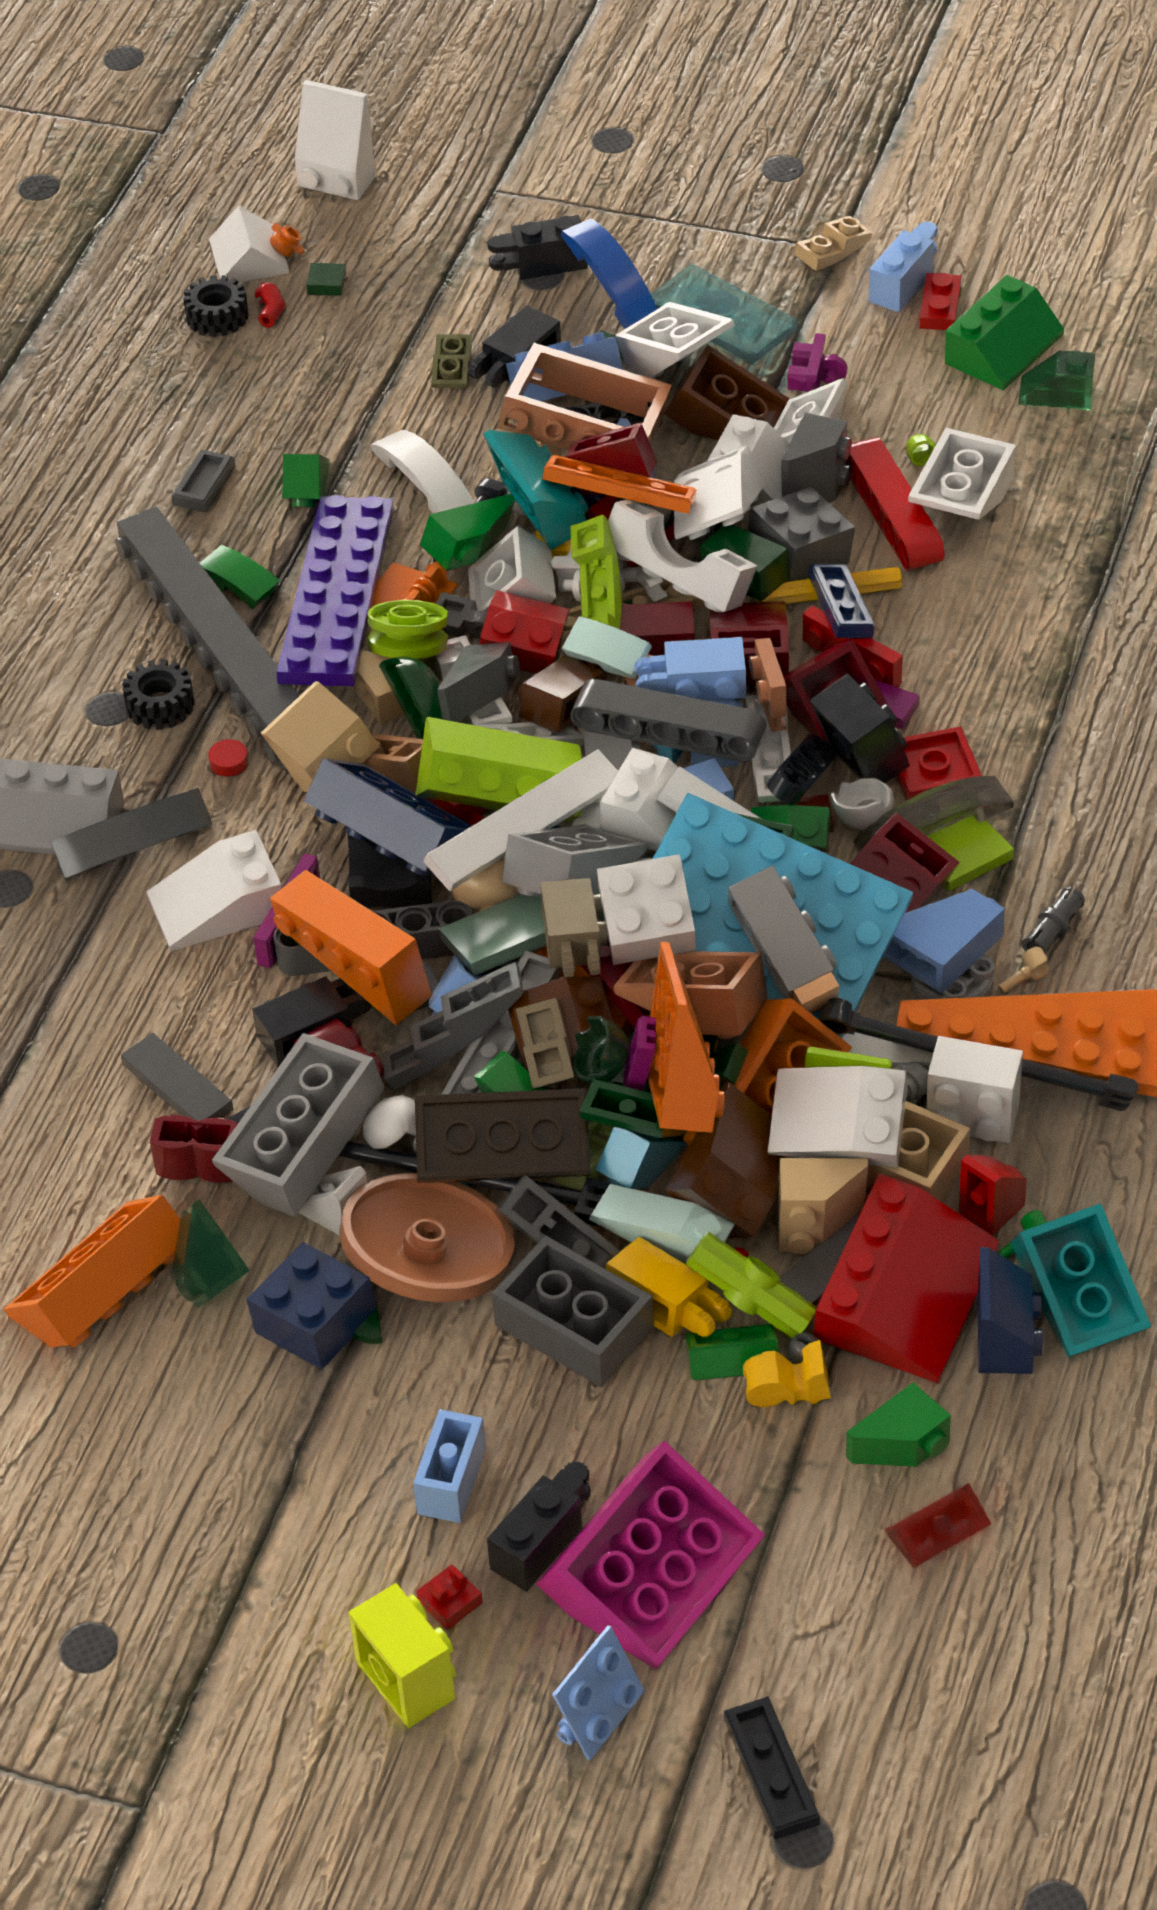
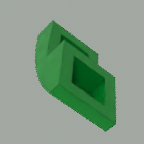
(239, 574)

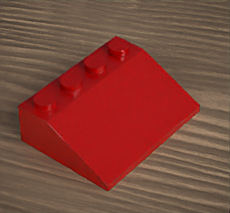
(903, 1281)

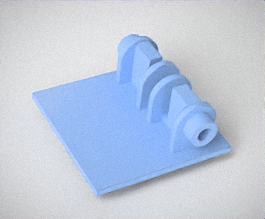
(597, 1694)

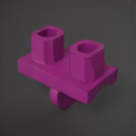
(812, 366)

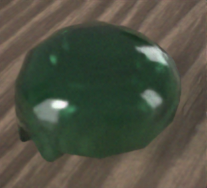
(600, 1051)

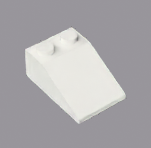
(334, 141)
(668, 338)
(965, 474)
(216, 892)
(839, 1113)

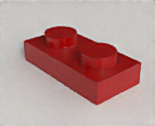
(940, 301)

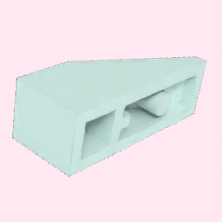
(660, 1220)

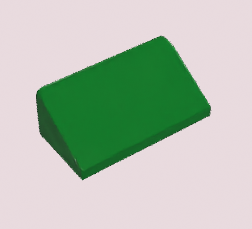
(727, 1350)

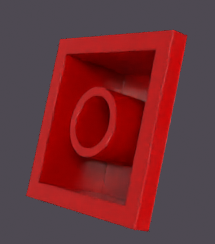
(529, 626)

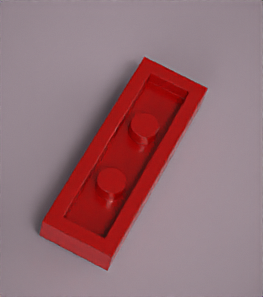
(881, 660)

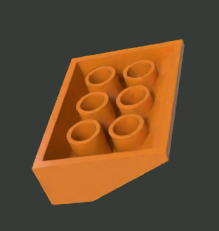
(681, 1070)

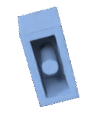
(449, 1466)

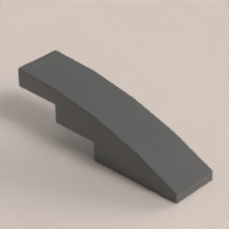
(464, 1018)

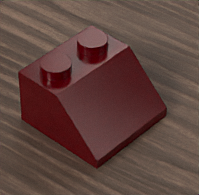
(820, 673)

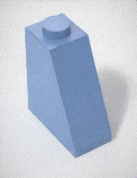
(946, 937)

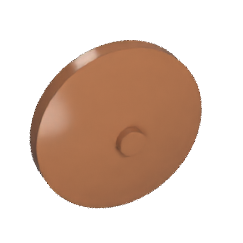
(426, 1238)

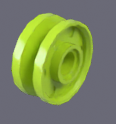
(407, 629)

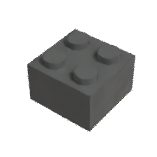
(807, 528)

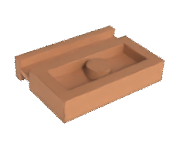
(769, 683)

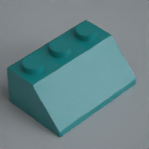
(546, 503)

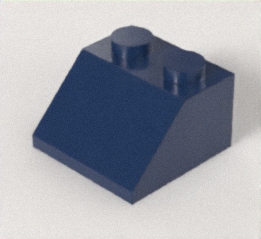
(1006, 1316)

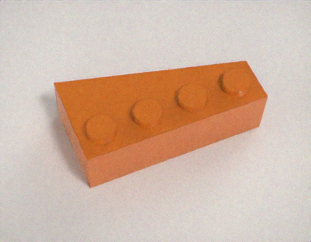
(354, 944)

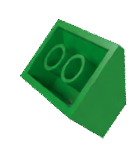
(1002, 333)

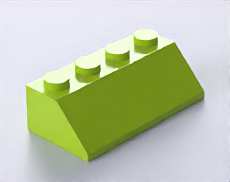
(487, 764)

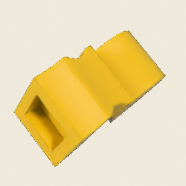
(776, 1379)

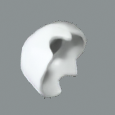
(862, 802)
(389, 1121)

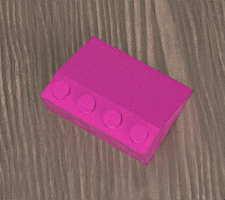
(652, 1556)

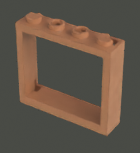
(583, 380)

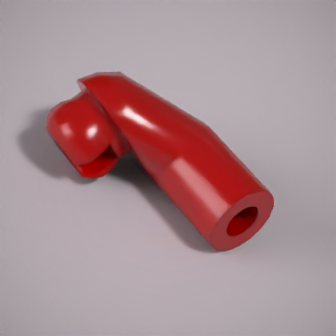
(274, 303)

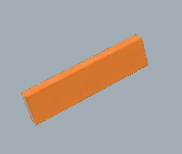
(619, 484)

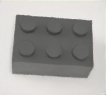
(573, 1310)

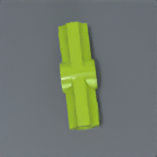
(751, 1285)

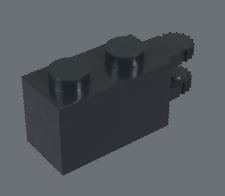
(535, 249)
(512, 338)
(304, 1010)
(539, 1526)

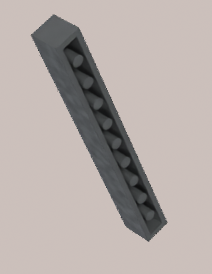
(205, 620)

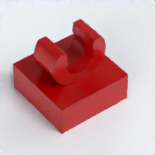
(449, 1597)

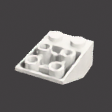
(724, 492)

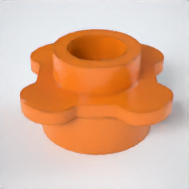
(286, 240)

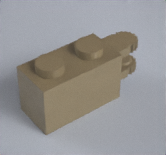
(572, 924)

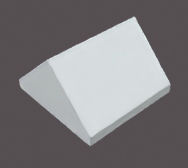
(244, 248)
(823, 401)

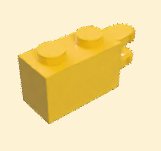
(677, 1290)

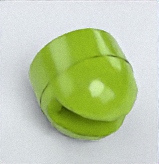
(918, 451)

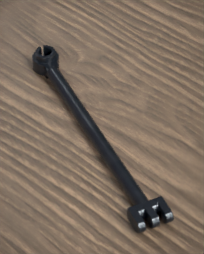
(1113, 1093)
(583, 1200)

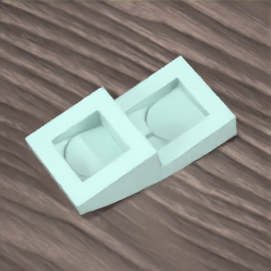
(606, 646)

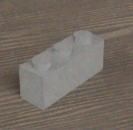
(779, 930)

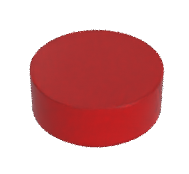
(228, 757)

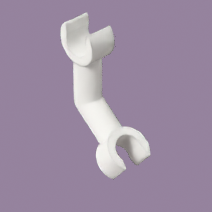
(650, 583)

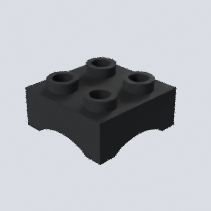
(383, 881)

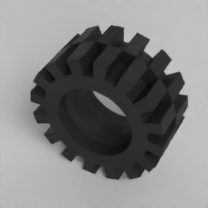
(216, 305)
(158, 709)

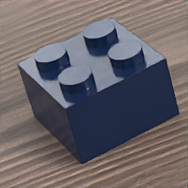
(311, 1305)

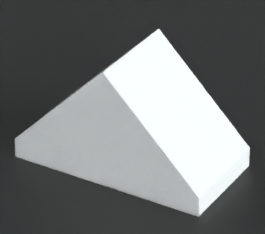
(330, 1197)

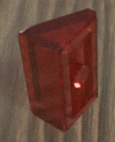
(938, 1525)

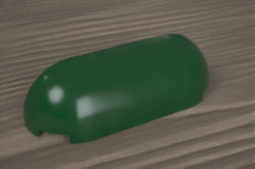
(414, 689)

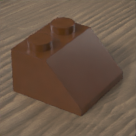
(578, 999)

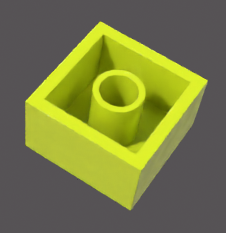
(403, 1654)

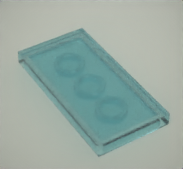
(757, 324)

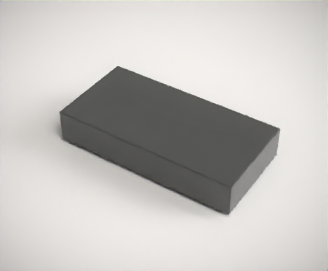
(203, 480)

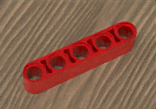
(886, 497)

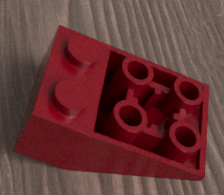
(751, 623)
(908, 860)

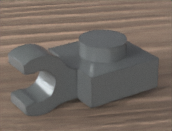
(462, 615)

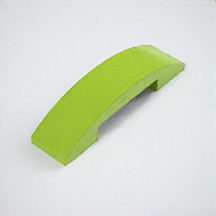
(599, 571)

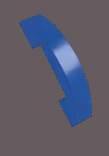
(612, 269)

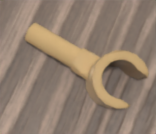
(1035, 967)

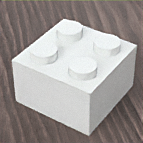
(644, 907)
(976, 1086)

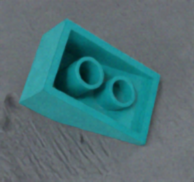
(1081, 1280)

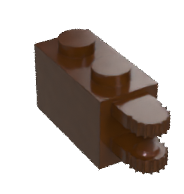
(554, 690)

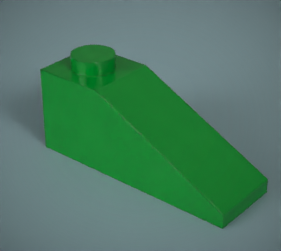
(465, 532)

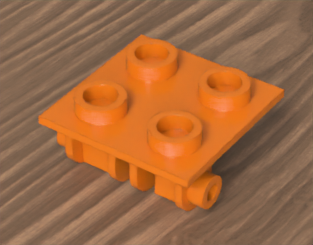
(410, 584)

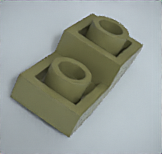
(452, 361)

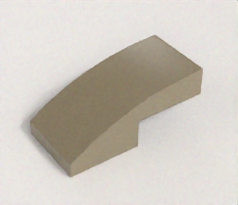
(546, 1043)

